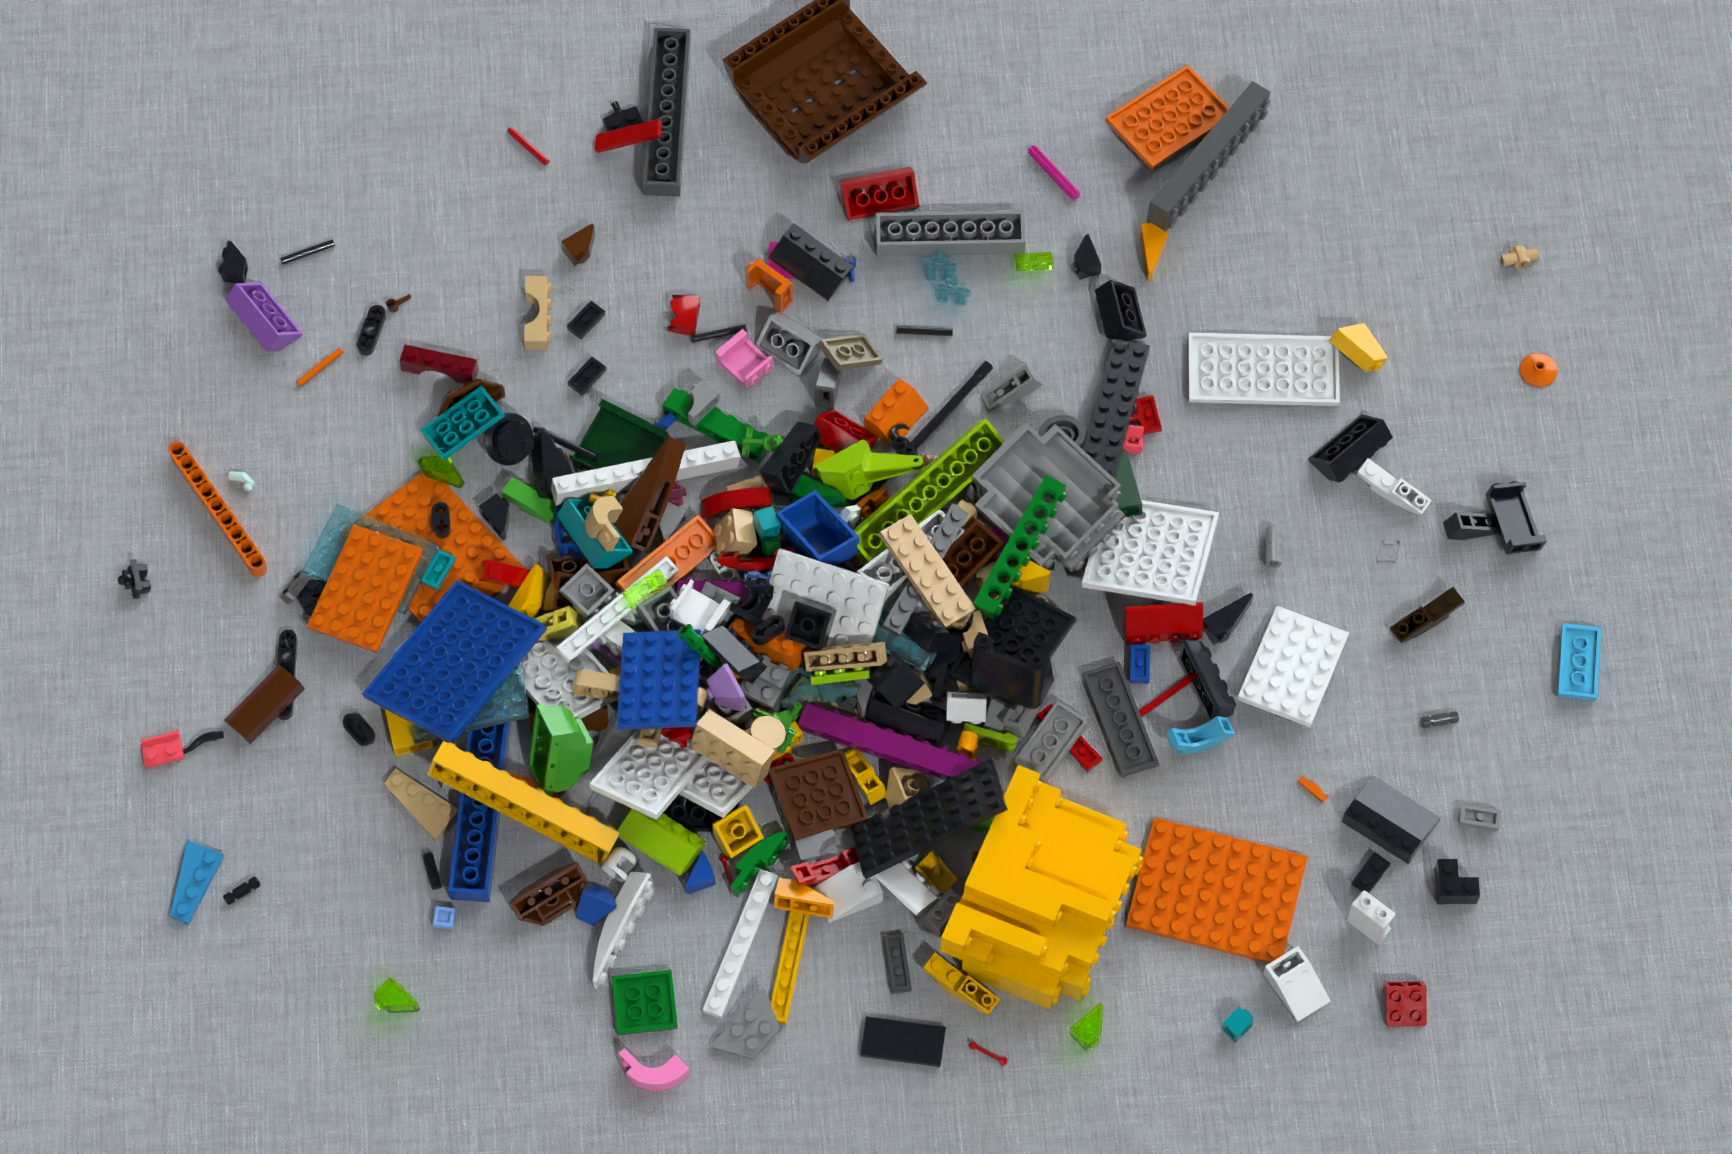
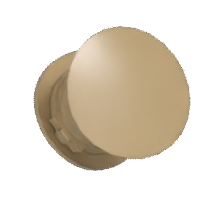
(768, 731)

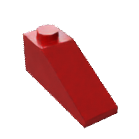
(502, 573)

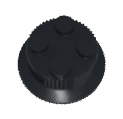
(509, 440)

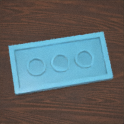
(1579, 662)

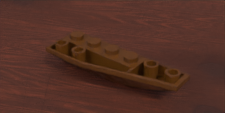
(649, 496)

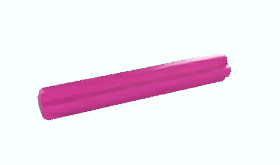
(1054, 172)

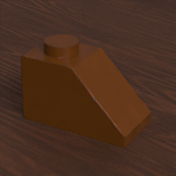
(579, 245)

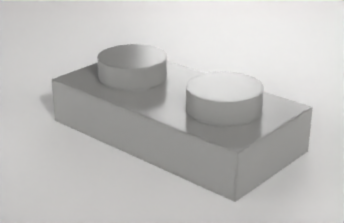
(1479, 817)

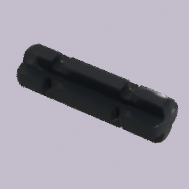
(432, 871)
(241, 890)

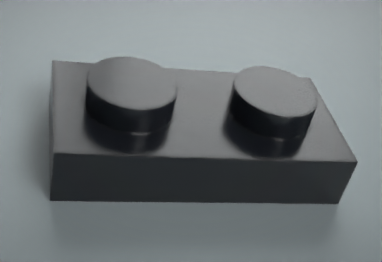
(586, 319)
(587, 376)
(1371, 873)

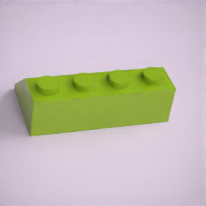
(662, 840)

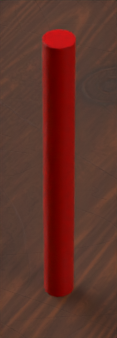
(1167, 694)

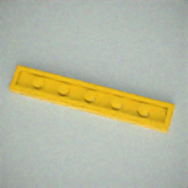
(789, 965)

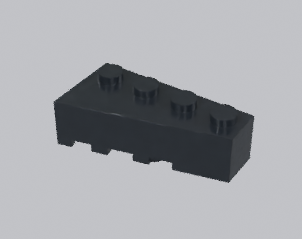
(791, 458)

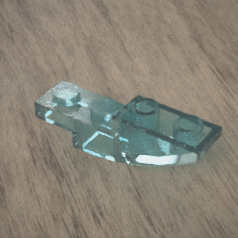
(827, 692)

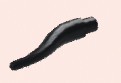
(206, 737)

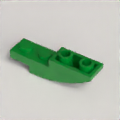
(761, 855)

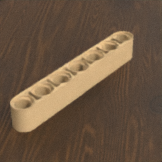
(607, 685)

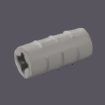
(1273, 547)

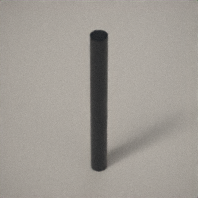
(571, 446)

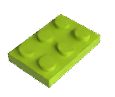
(839, 675)

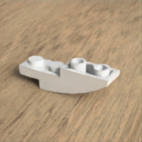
(1393, 490)

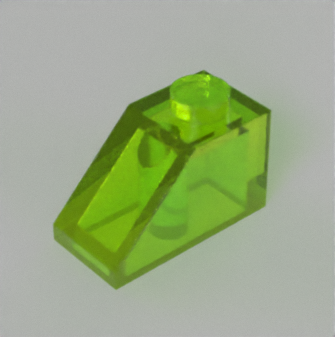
(645, 589)
(394, 998)
(1089, 1028)

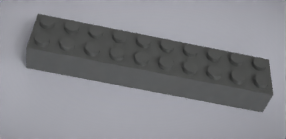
(668, 104)
(1209, 157)

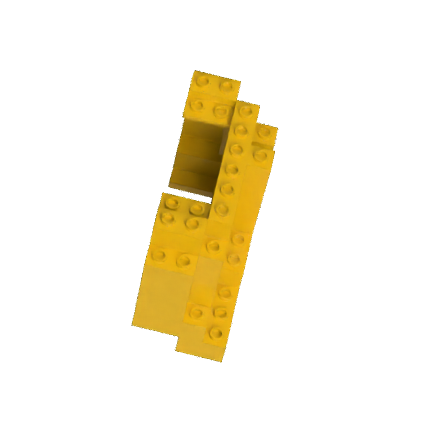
(1041, 894)

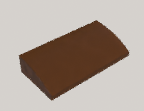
(264, 704)

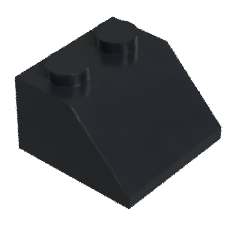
(929, 633)
(895, 681)

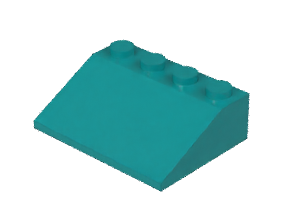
(462, 422)

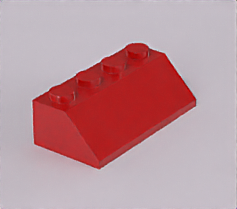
(879, 193)
(1163, 623)

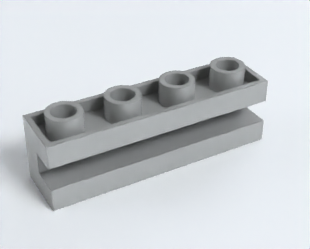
(1020, 719)

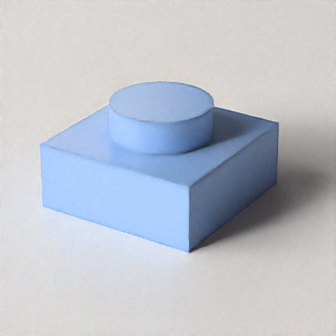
(444, 917)

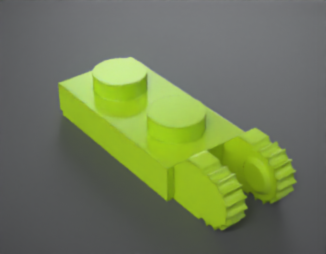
(993, 738)

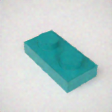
(438, 570)

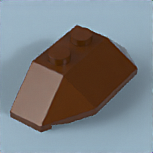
(495, 391)
(550, 895)

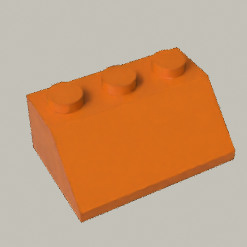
(897, 406)

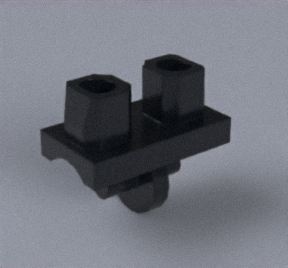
(132, 579)

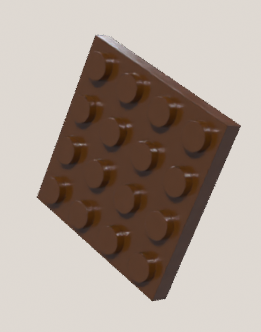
(818, 794)

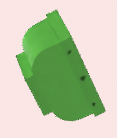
(560, 749)

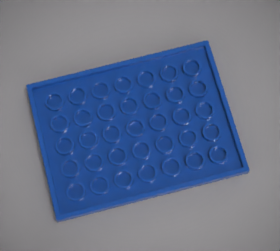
(454, 662)

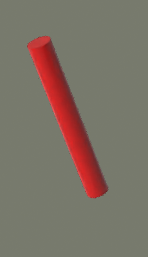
(528, 146)

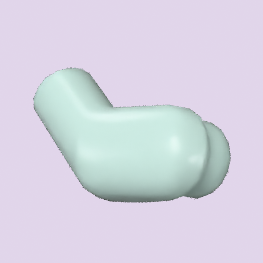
(248, 483)

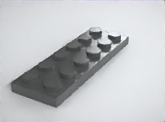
(1120, 719)

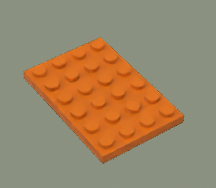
(1168, 117)
(365, 588)

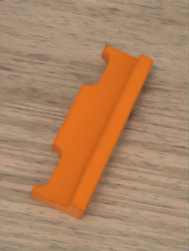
(1313, 788)

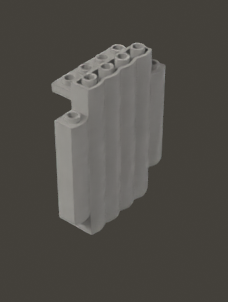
(1082, 518)

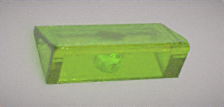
(1034, 261)

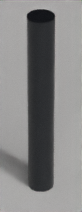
(306, 252)
(924, 331)
(718, 333)

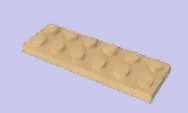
(927, 571)

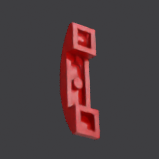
(737, 499)
(733, 561)
(820, 871)

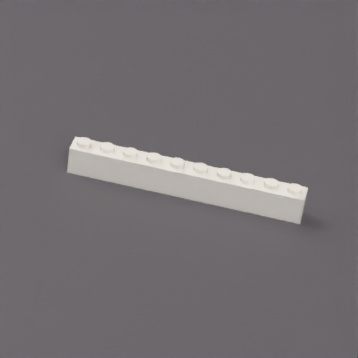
(623, 476)

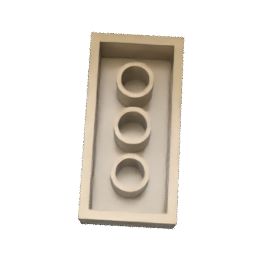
(732, 748)

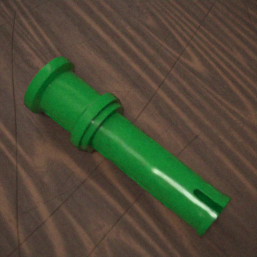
(696, 643)

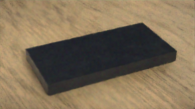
(903, 1041)

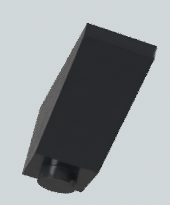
(1469, 525)
(1221, 623)

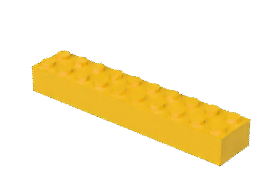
(523, 803)

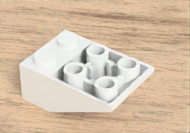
(1296, 984)

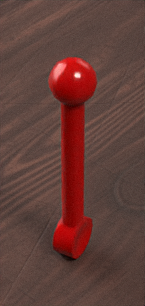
(724, 859)
(1002, 1060)

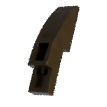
(1427, 617)

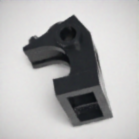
(759, 599)

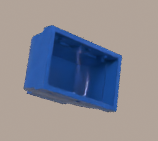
(818, 530)

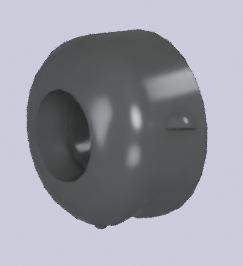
(1069, 425)

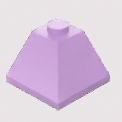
(725, 689)

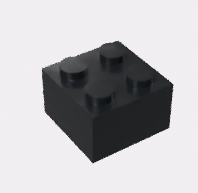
(810, 623)

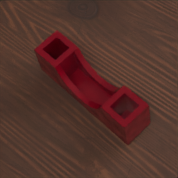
(418, 360)

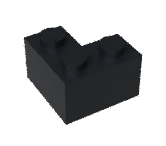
(1451, 887)

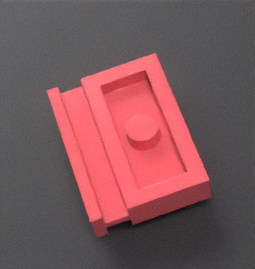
(162, 749)

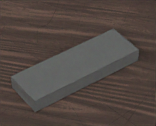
(897, 963)

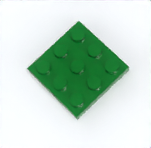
(644, 1002)

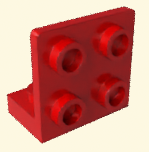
(1406, 1003)

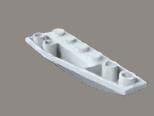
(620, 922)

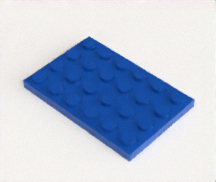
(658, 681)

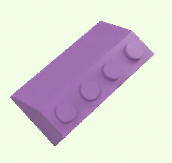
(263, 316)

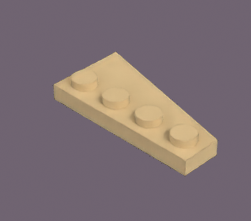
(426, 807)

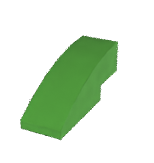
(529, 501)

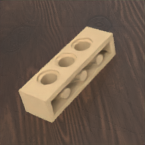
(845, 656)

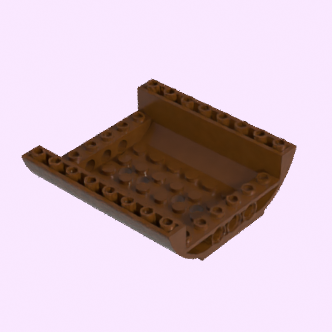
(802, 62)

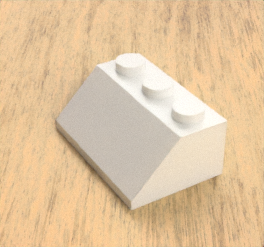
(910, 888)

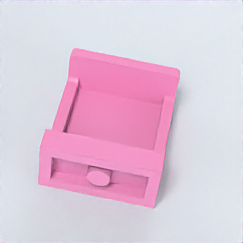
(743, 360)

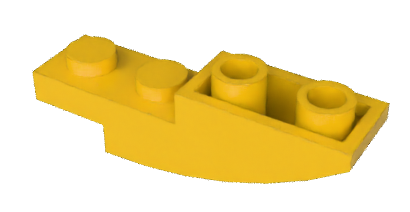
(959, 985)

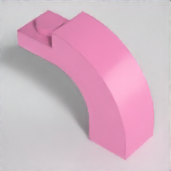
(656, 1078)

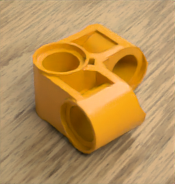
(968, 744)

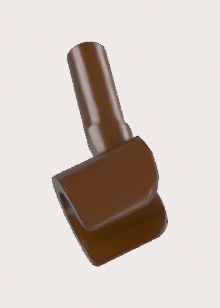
(396, 303)

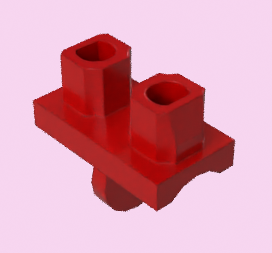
(679, 735)

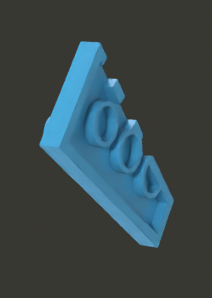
(195, 876)

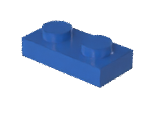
(1140, 664)

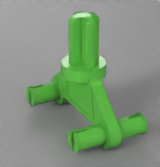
(769, 443)
(786, 718)

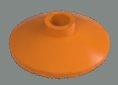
(1535, 376)

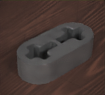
(294, 586)

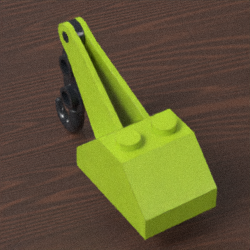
(857, 467)

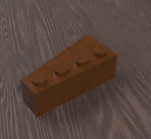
(572, 566)

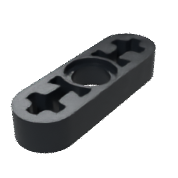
(369, 322)

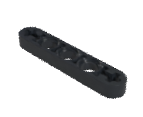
(288, 665)

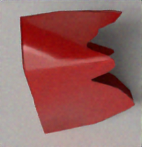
(687, 311)

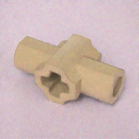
(1519, 257)

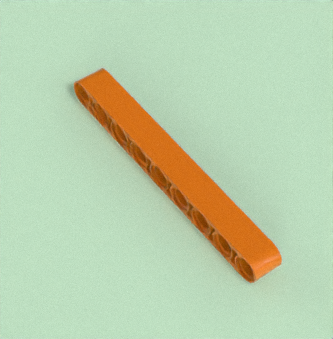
(219, 516)

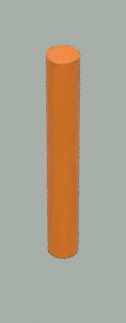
(319, 367)

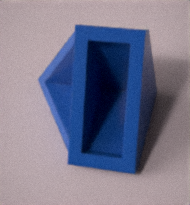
(595, 904)

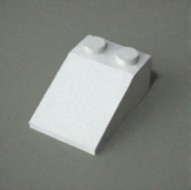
(850, 891)

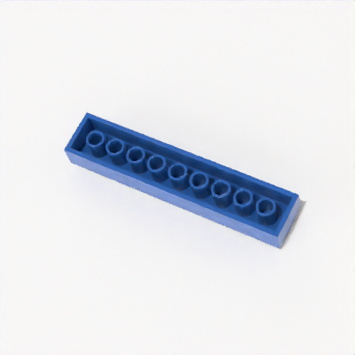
(477, 823)

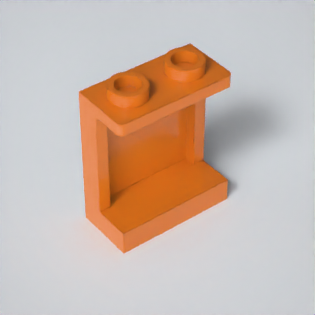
(772, 281)

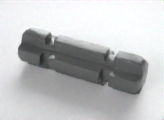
(1439, 719)

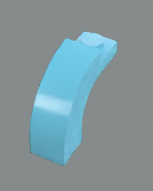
(1201, 737)

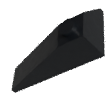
(548, 463)

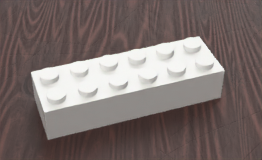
(887, 569)

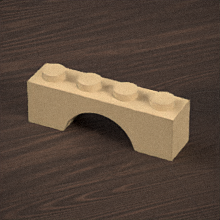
(536, 332)

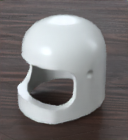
(619, 863)

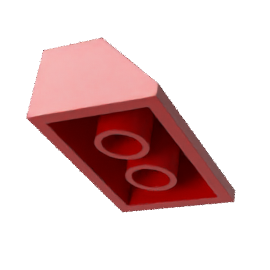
(841, 431)

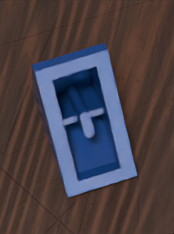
(701, 876)

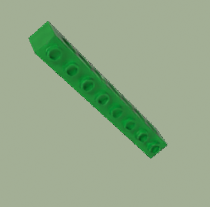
(1048, 488)

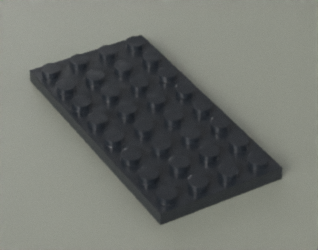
(929, 818)

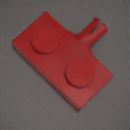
(1147, 415)

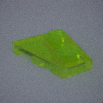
(441, 470)

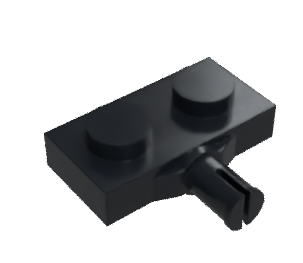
(622, 118)

